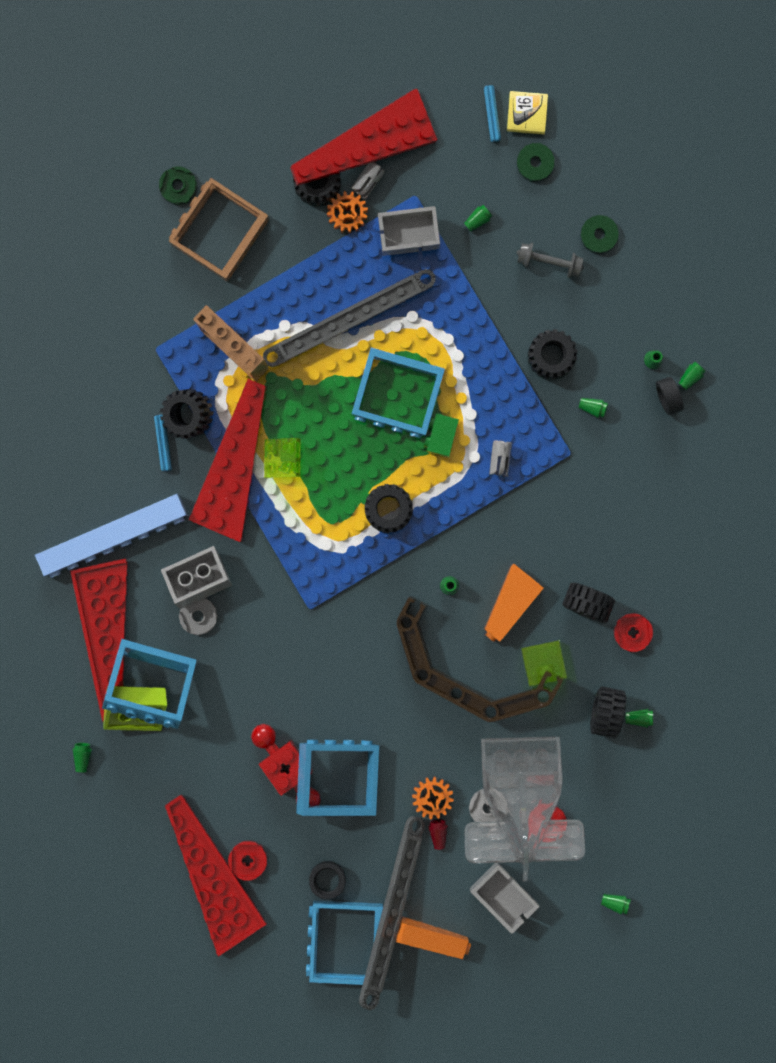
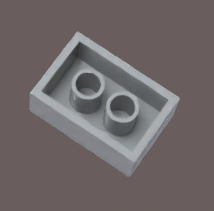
(196, 577)

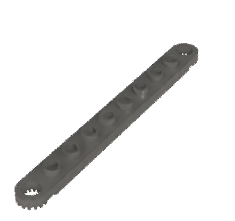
(349, 318)
(392, 913)

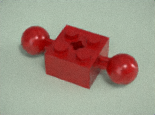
(264, 737)

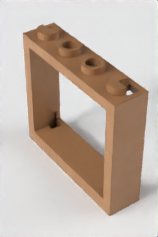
(196, 206)
(231, 343)

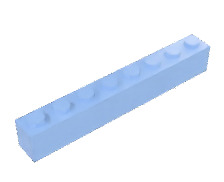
(111, 535)

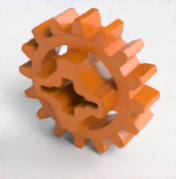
(353, 217)
(441, 795)

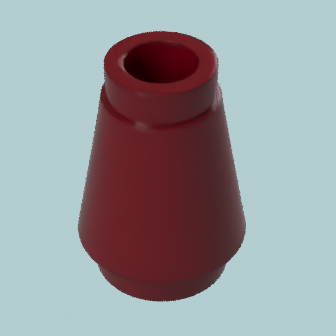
(438, 833)

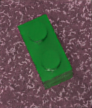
(442, 435)

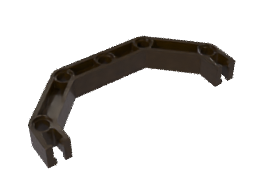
(443, 685)

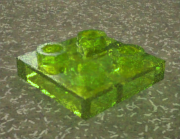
(282, 458)
(543, 657)

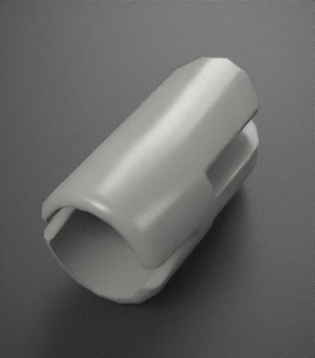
(368, 179)
(500, 458)

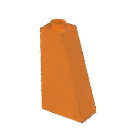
(513, 599)
(432, 938)

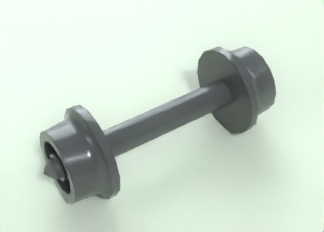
(574, 266)

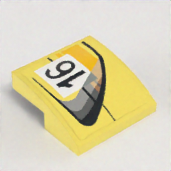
(527, 112)

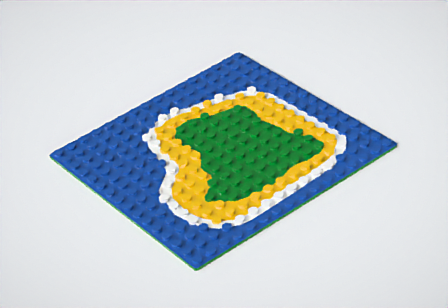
(320, 517)

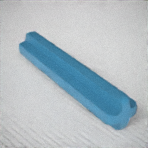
(492, 113)
(163, 446)

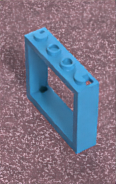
(408, 363)
(159, 658)
(337, 810)
(313, 933)

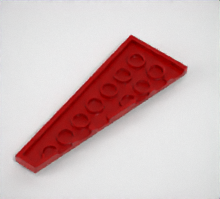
(388, 132)
(227, 486)
(102, 611)
(223, 900)

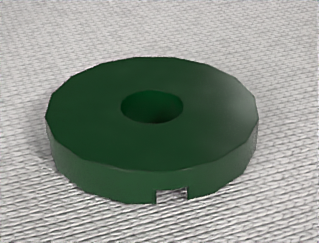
(539, 151)
(180, 196)
(599, 223)

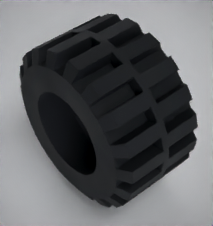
(320, 195)
(564, 343)
(172, 413)
(404, 501)
(588, 602)
(608, 712)

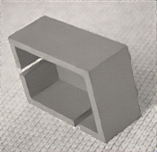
(409, 230)
(504, 897)

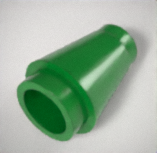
(478, 218)
(649, 360)
(692, 375)
(593, 406)
(443, 585)
(640, 718)
(81, 756)
(616, 903)

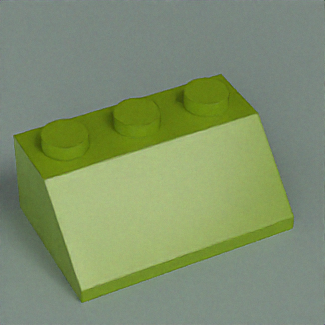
(145, 696)

